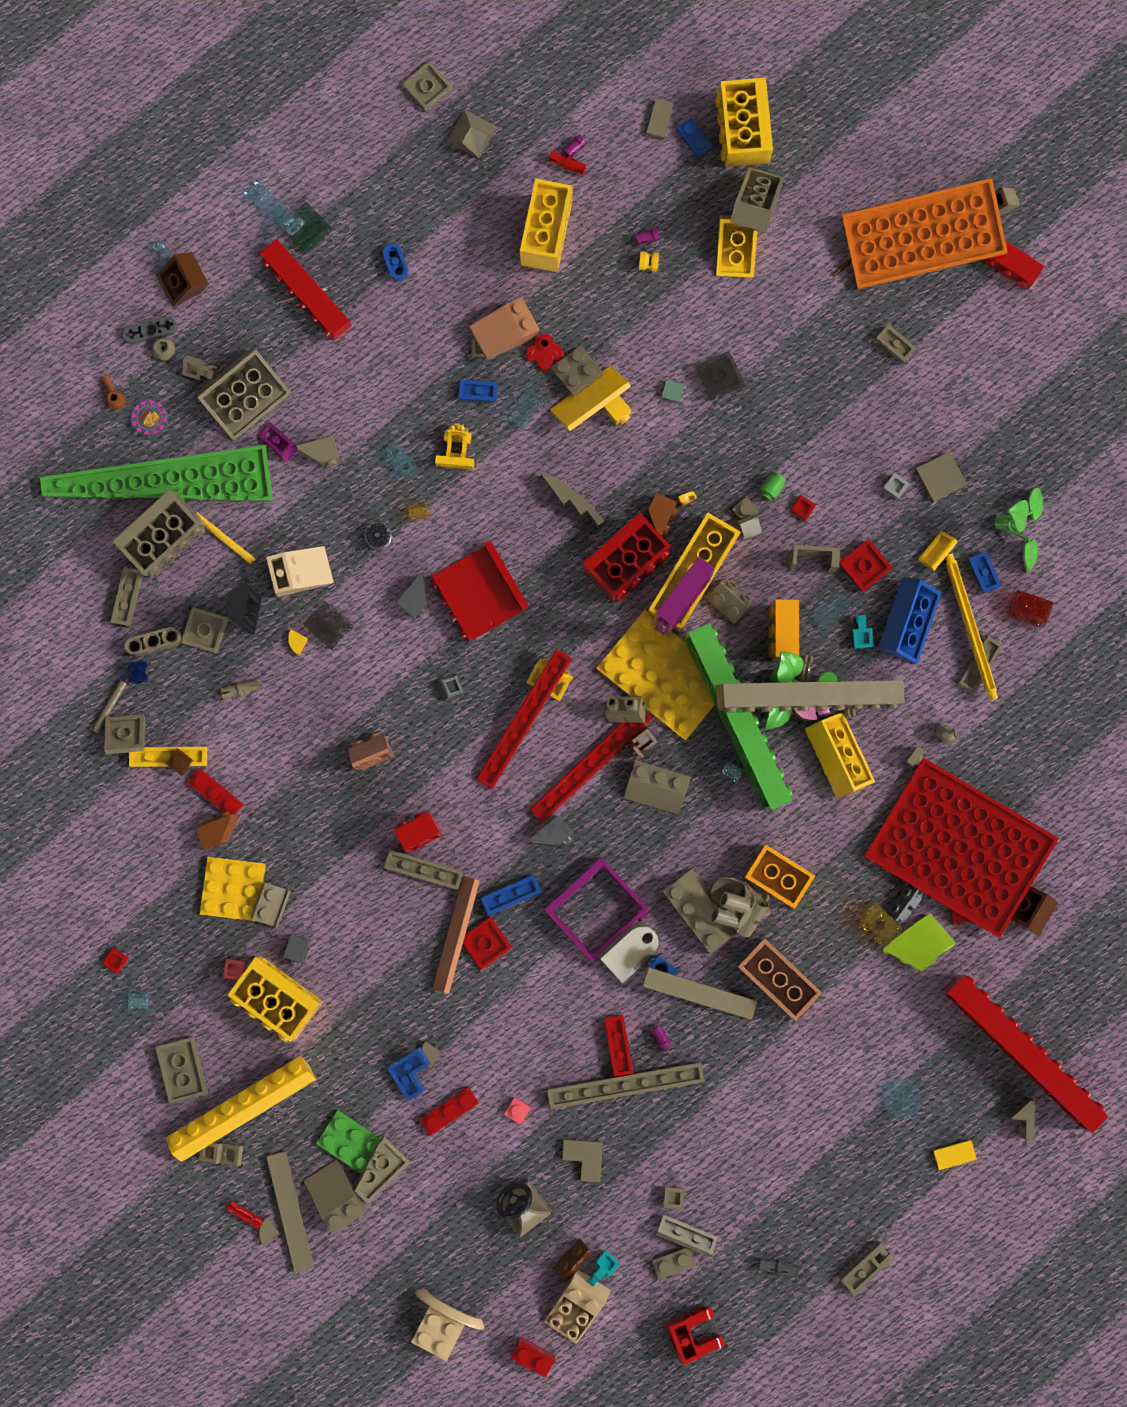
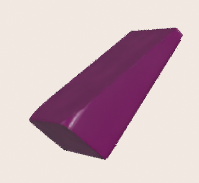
(278, 442)

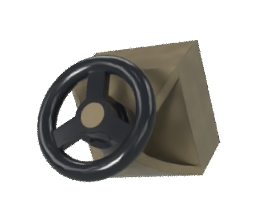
(522, 1206)

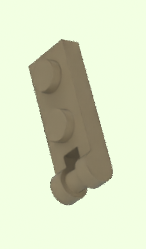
(866, 1268)

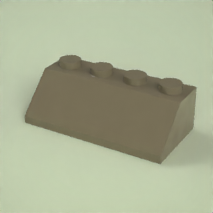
(695, 906)

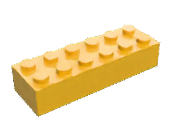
(711, 543)

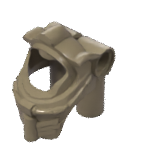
(738, 911)

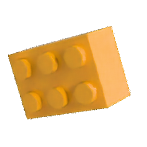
(784, 628)
(779, 876)

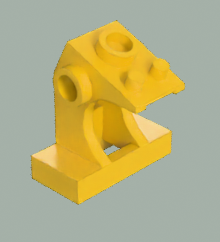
(458, 434)

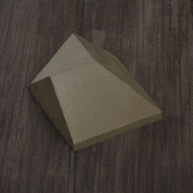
(471, 134)

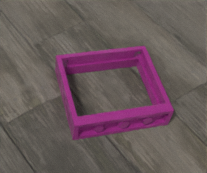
(683, 596)
(639, 915)

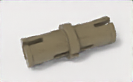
(240, 689)

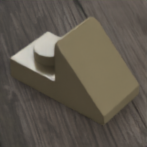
(1025, 1112)

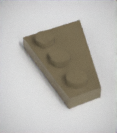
(380, 1170)

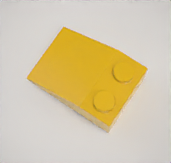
(735, 249)

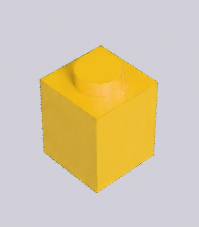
(617, 410)

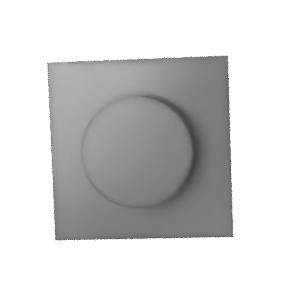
(896, 486)

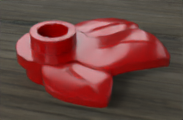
(544, 355)

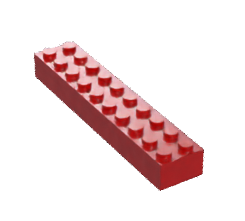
(1025, 1054)

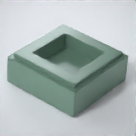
(672, 391)

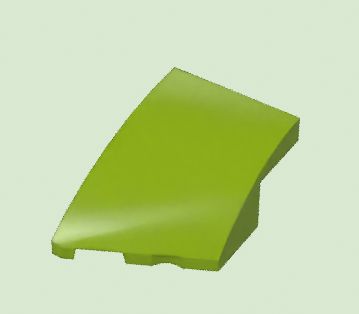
(921, 943)

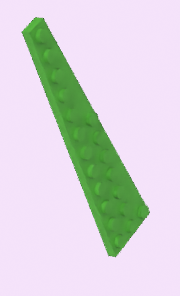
(209, 476)

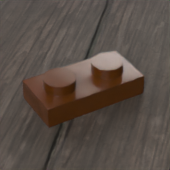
(572, 1260)

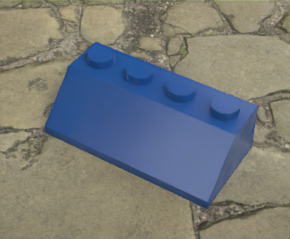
(909, 619)

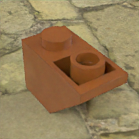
(660, 513)
(217, 832)

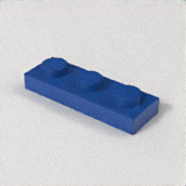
(511, 895)

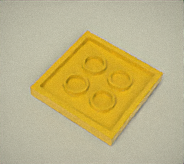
(231, 888)

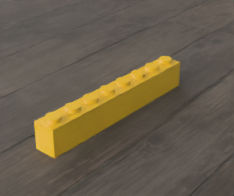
(240, 1109)

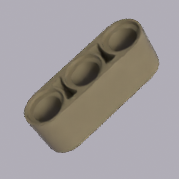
(144, 641)

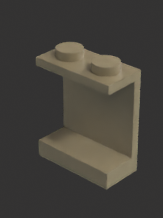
(832, 554)

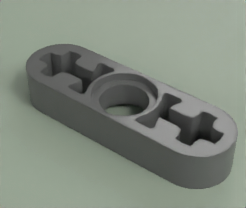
(161, 321)

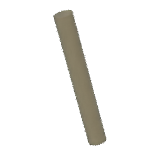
(109, 706)

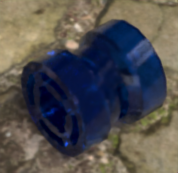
(138, 672)

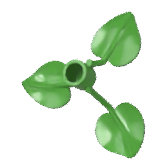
(1018, 519)
(789, 667)

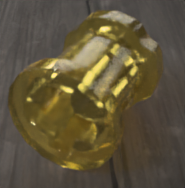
(418, 511)

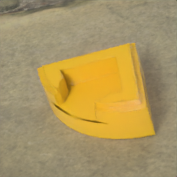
(684, 499)
(297, 641)

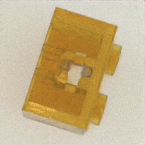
(889, 930)

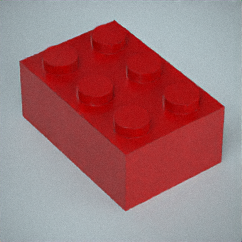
(418, 832)

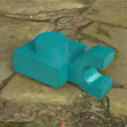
(862, 636)
(605, 1266)

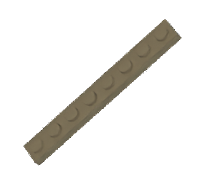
(625, 1085)

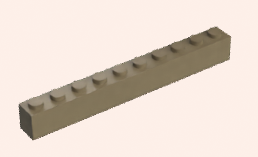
(810, 694)

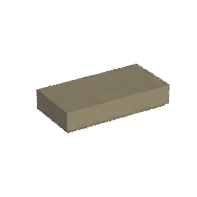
(660, 119)

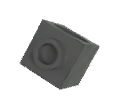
(297, 949)

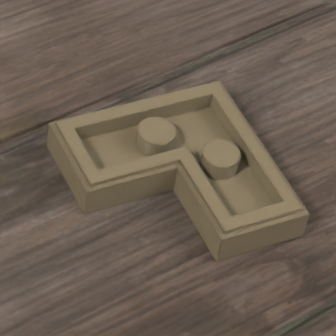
(589, 1153)

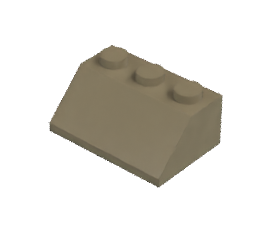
(657, 787)

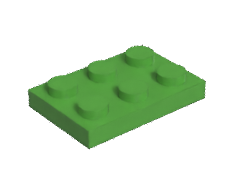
(349, 1141)

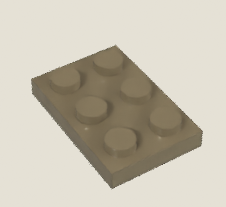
(182, 1070)

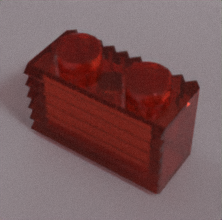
(1030, 608)

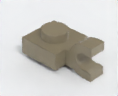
(195, 368)

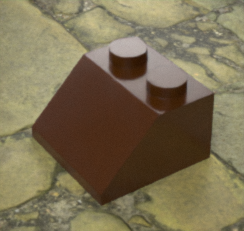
(182, 278)
(1034, 911)

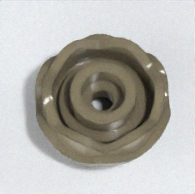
(164, 354)
(946, 734)

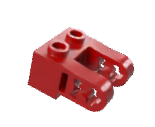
(681, 1338)

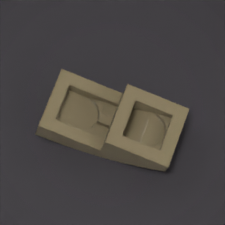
(222, 1153)

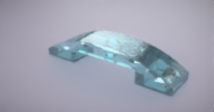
(274, 209)

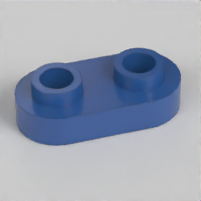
(396, 262)

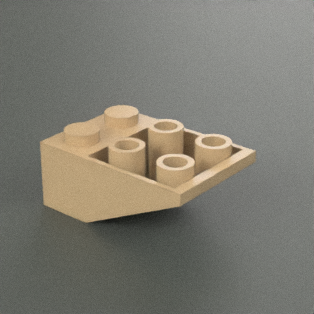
(299, 570)
(577, 1307)

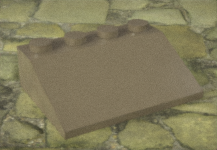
(243, 393)

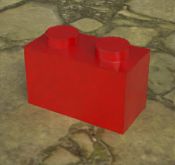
(533, 1356)

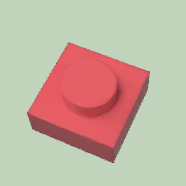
(517, 1110)

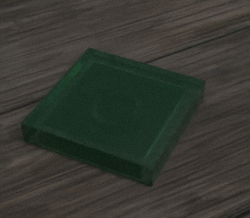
(312, 232)

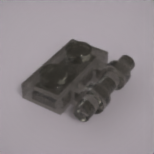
(323, 629)

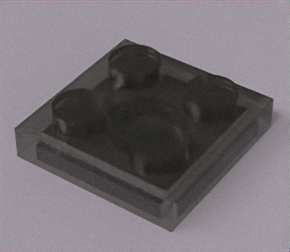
(719, 375)

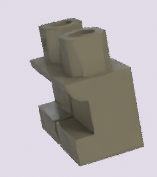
(625, 709)

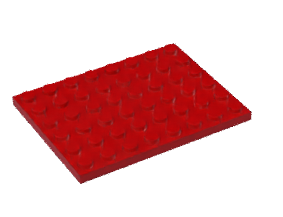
(961, 847)

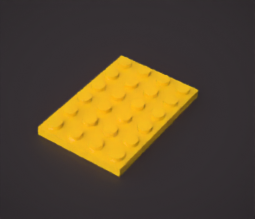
(661, 674)

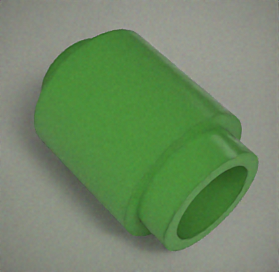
(772, 486)

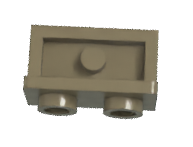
(730, 600)

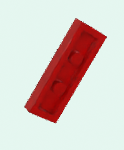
(215, 792)
(618, 1045)
(449, 1111)

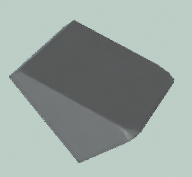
(449, 688)

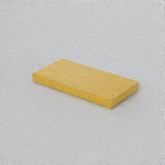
(577, 409)

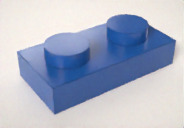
(694, 138)
(478, 391)
(984, 572)

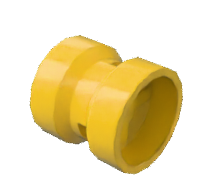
(644, 261)

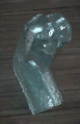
(162, 252)

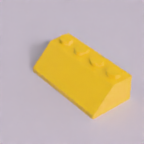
(839, 755)

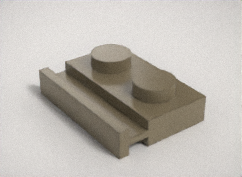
(270, 904)

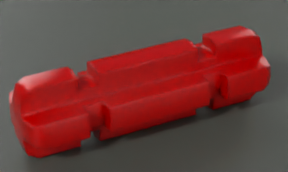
(244, 1214)

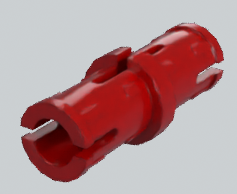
(567, 162)

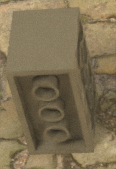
(148, 531)

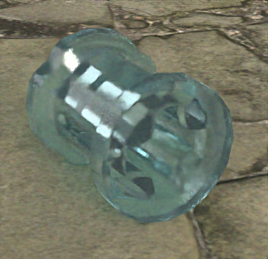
(732, 771)
(139, 1001)

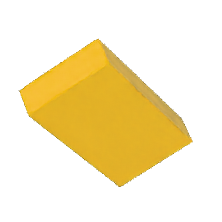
(937, 550)
(954, 1154)

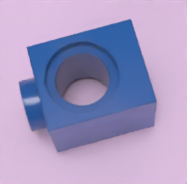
(656, 960)

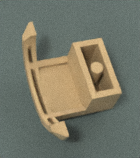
(441, 1326)

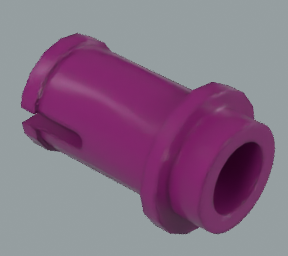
(578, 143)
(647, 236)
(661, 1038)

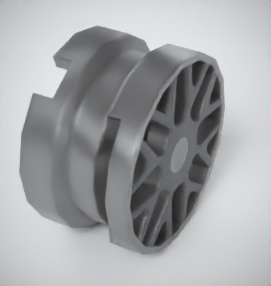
(378, 536)

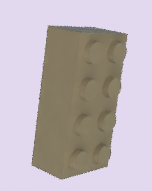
(757, 200)

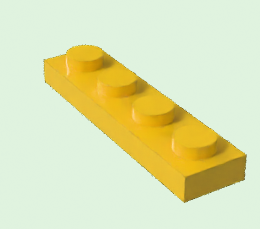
(160, 755)

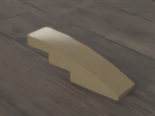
(567, 495)

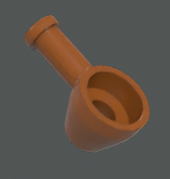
(120, 401)

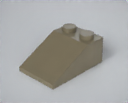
(335, 1197)

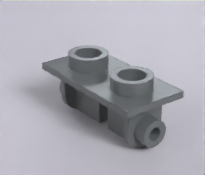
(909, 897)

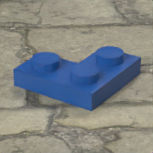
(404, 1073)

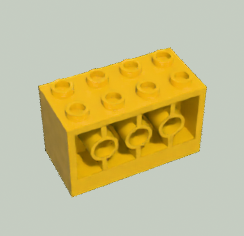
(744, 122)
(546, 225)
(284, 989)

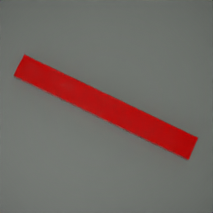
(524, 719)
(586, 769)

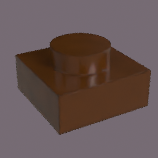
(179, 761)

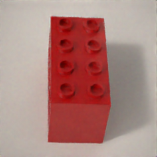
(625, 546)

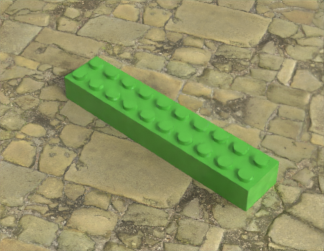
(740, 725)

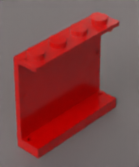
(479, 592)

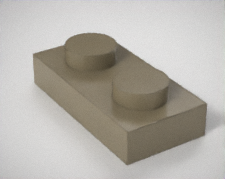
(896, 344)
(673, 1262)

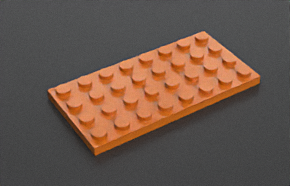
(924, 234)

